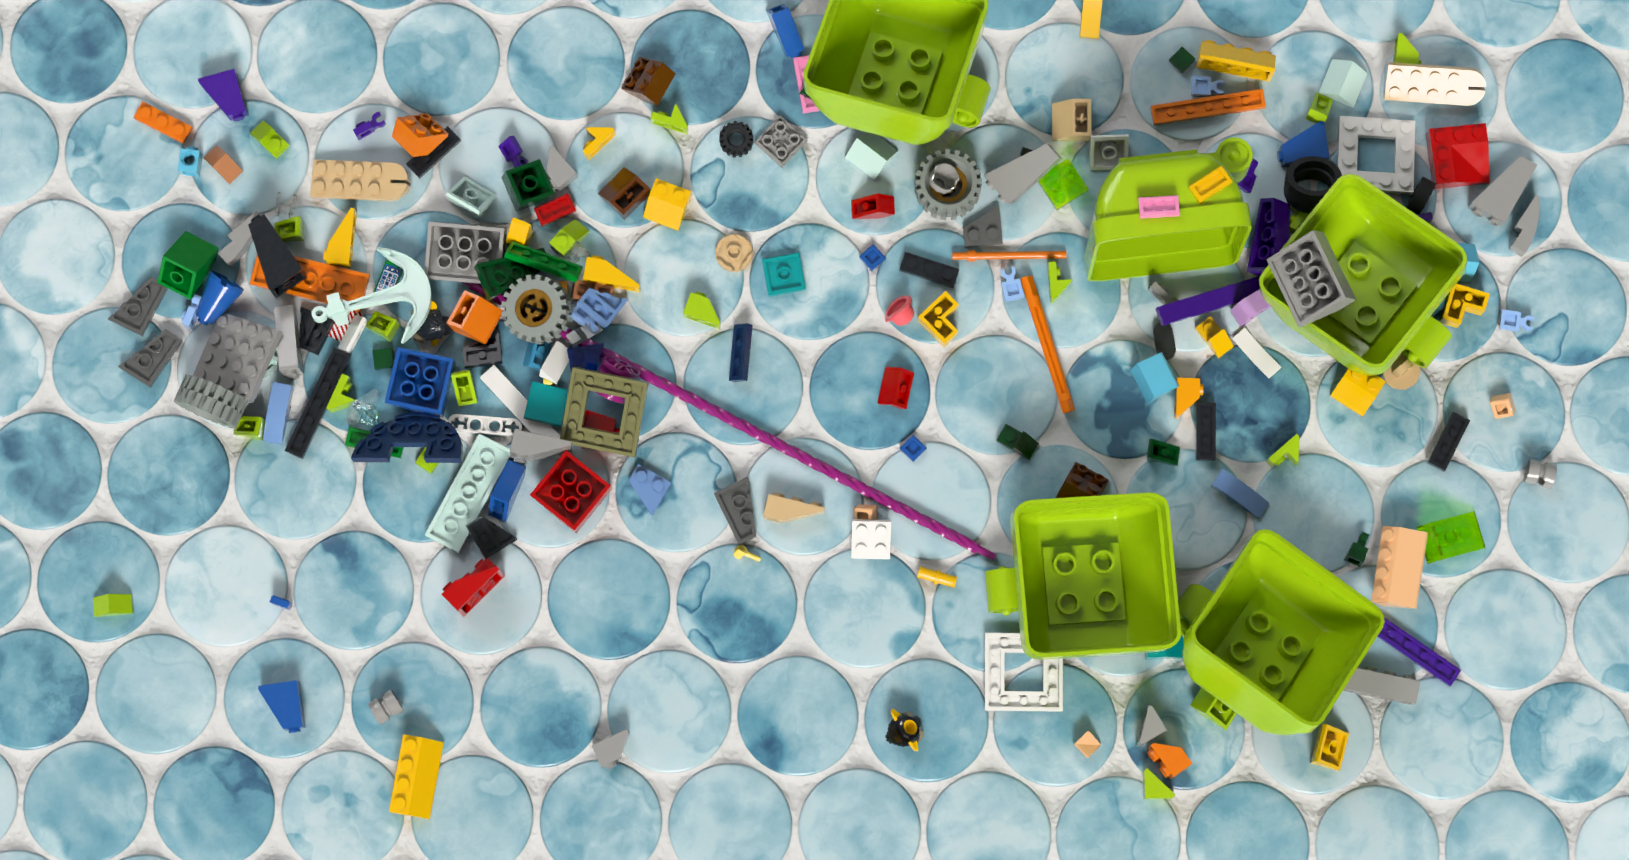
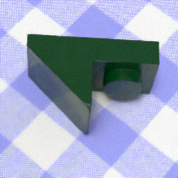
(1017, 441)
(1163, 452)

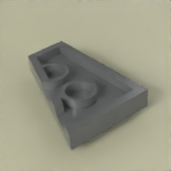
(140, 308)
(153, 358)
(737, 508)

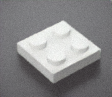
(871, 539)

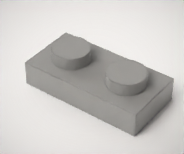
(1159, 291)

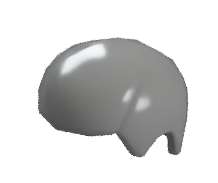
(943, 178)

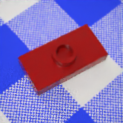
(554, 209)

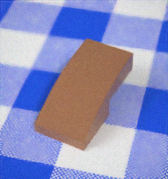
(581, 286)

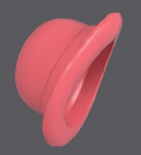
(900, 311)

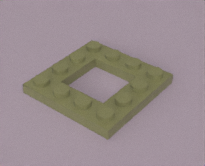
(631, 389)

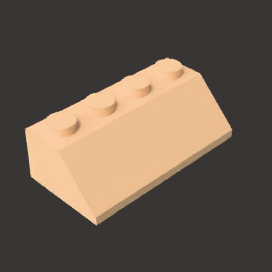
(1399, 567)

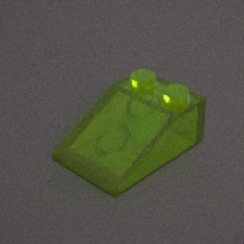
(1452, 537)

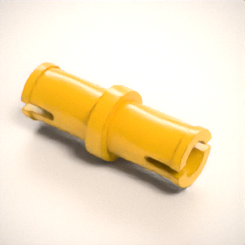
(936, 577)

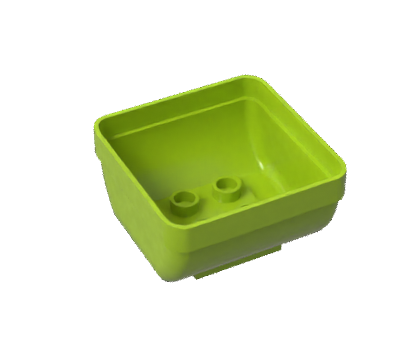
(899, 66)
(1198, 239)
(1395, 270)
(1090, 576)
(1276, 636)

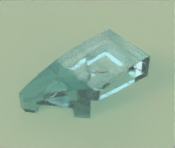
(368, 413)

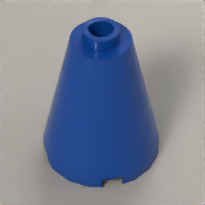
(217, 297)

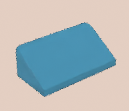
(536, 354)

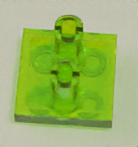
(1062, 184)

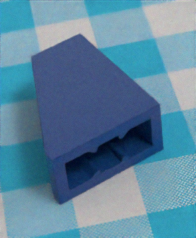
(785, 30)
(1308, 143)
(506, 490)
(285, 703)

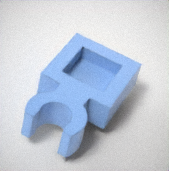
(1203, 86)
(1012, 287)
(189, 316)
(583, 318)
(1512, 321)

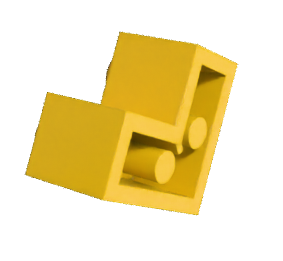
(1462, 300)
(935, 319)

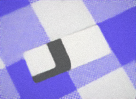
(581, 334)

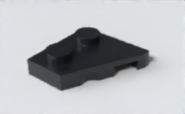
(313, 333)
(482, 354)
(489, 536)

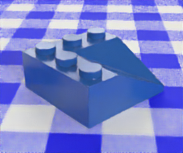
(420, 381)

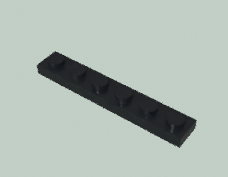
(317, 403)

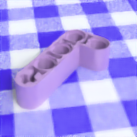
(1249, 308)

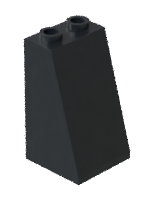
(276, 260)

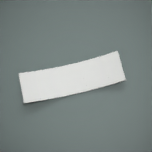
(1256, 353)

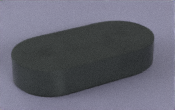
(1164, 340)

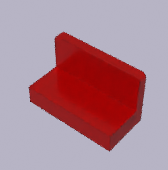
(896, 387)

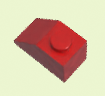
(873, 207)

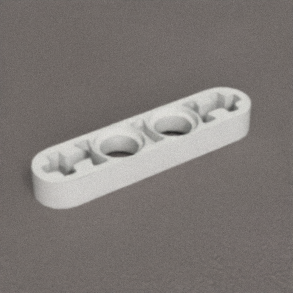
(485, 423)

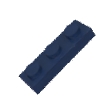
(740, 352)

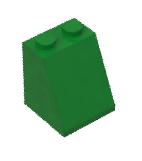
(187, 264)

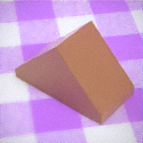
(223, 164)

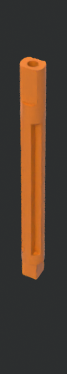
(1047, 344)

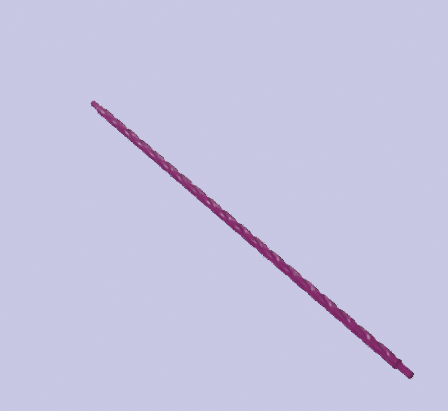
(782, 446)

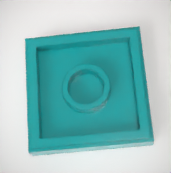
(783, 274)
(546, 404)

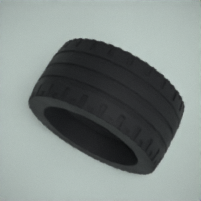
(1305, 169)

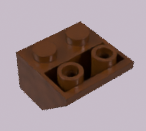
(648, 80)
(624, 192)
(1082, 483)

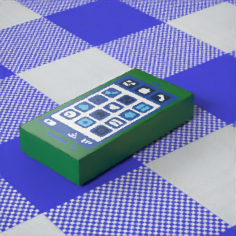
(389, 276)

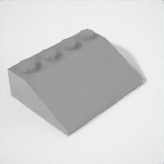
(458, 247)
(1311, 278)

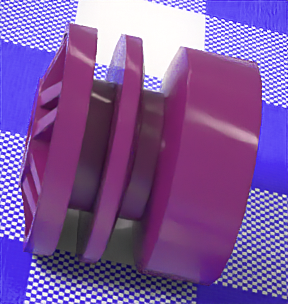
(617, 367)

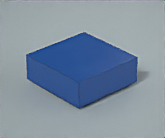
(872, 257)
(913, 448)
(281, 602)

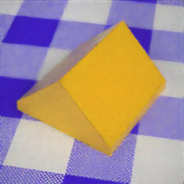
(1329, 747)

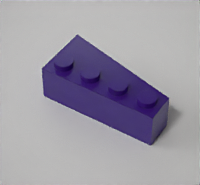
(1270, 233)

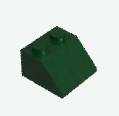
(527, 185)

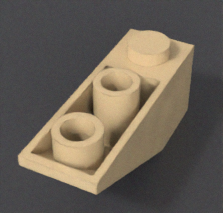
(786, 510)

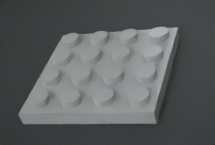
(238, 355)

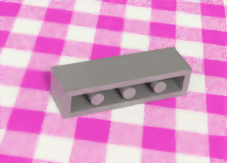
(1384, 685)

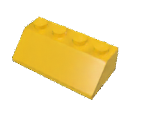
(1236, 61)
(416, 776)

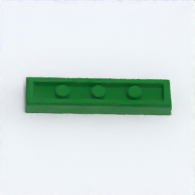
(543, 261)

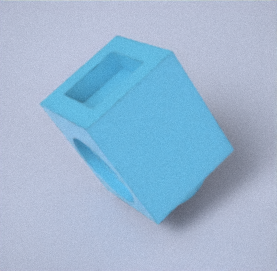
(190, 169)

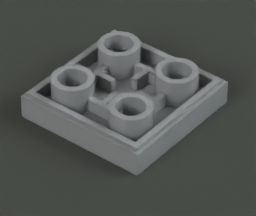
(781, 141)

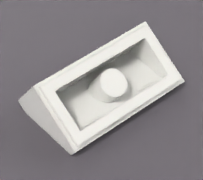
(352, 334)
(555, 363)

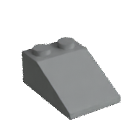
(532, 446)

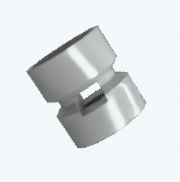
(1539, 473)
(385, 706)

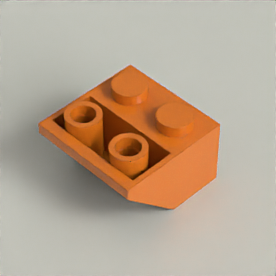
(418, 134)
(474, 317)
(1170, 758)

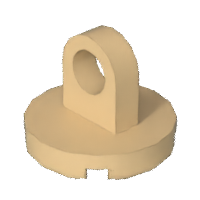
(1402, 373)

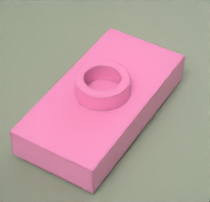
(1158, 206)

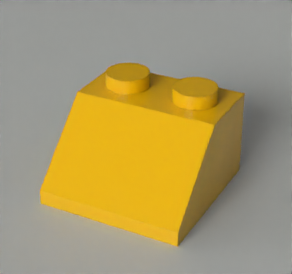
(667, 204)
(1357, 391)

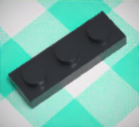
(422, 164)
(929, 269)
(1205, 431)
(1448, 441)

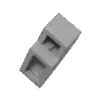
(1526, 227)
(240, 242)

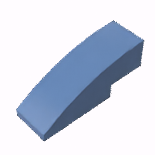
(278, 412)
(1239, 493)

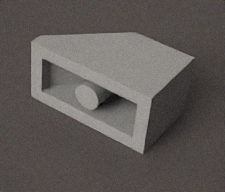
(559, 171)
(611, 749)

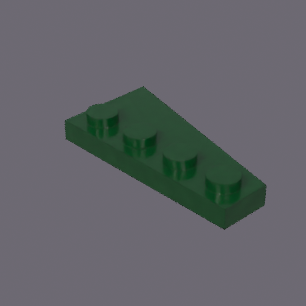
(501, 273)

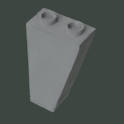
(1022, 173)
(1501, 195)
(289, 345)

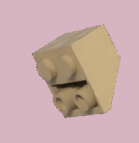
(1071, 120)

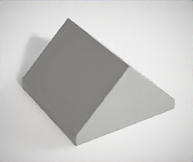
(1150, 726)

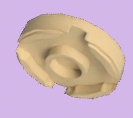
(734, 253)

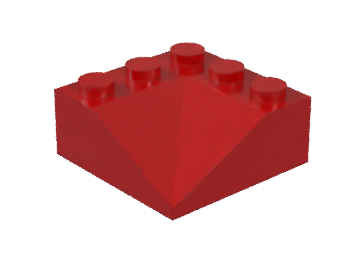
(1458, 155)
(571, 491)
(473, 587)

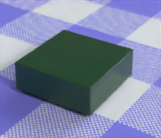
(1182, 60)
(383, 358)

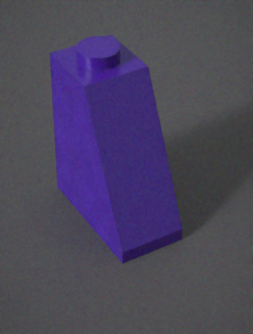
(226, 93)

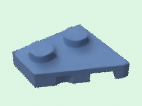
(601, 306)
(649, 487)

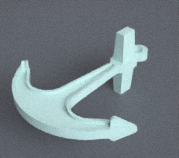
(412, 289)

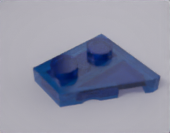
(585, 356)

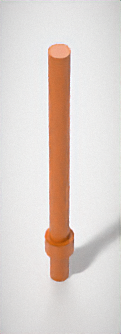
(971, 255)

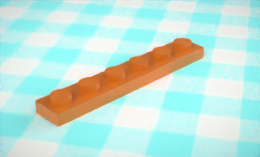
(1208, 107)

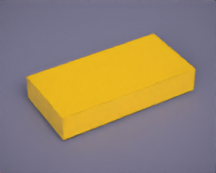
(1210, 184)

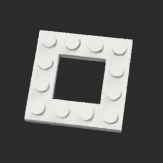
(1399, 130)
(999, 700)

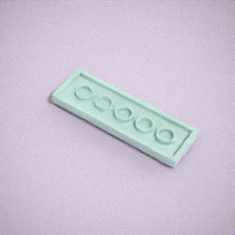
(468, 493)

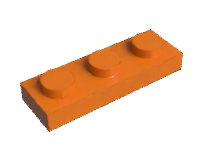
(163, 122)

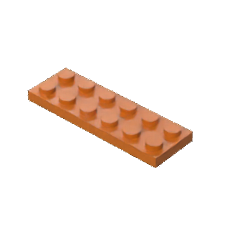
(321, 281)

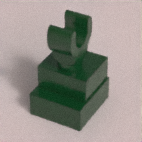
(1357, 551)

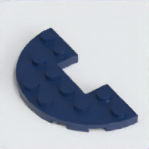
(411, 430)

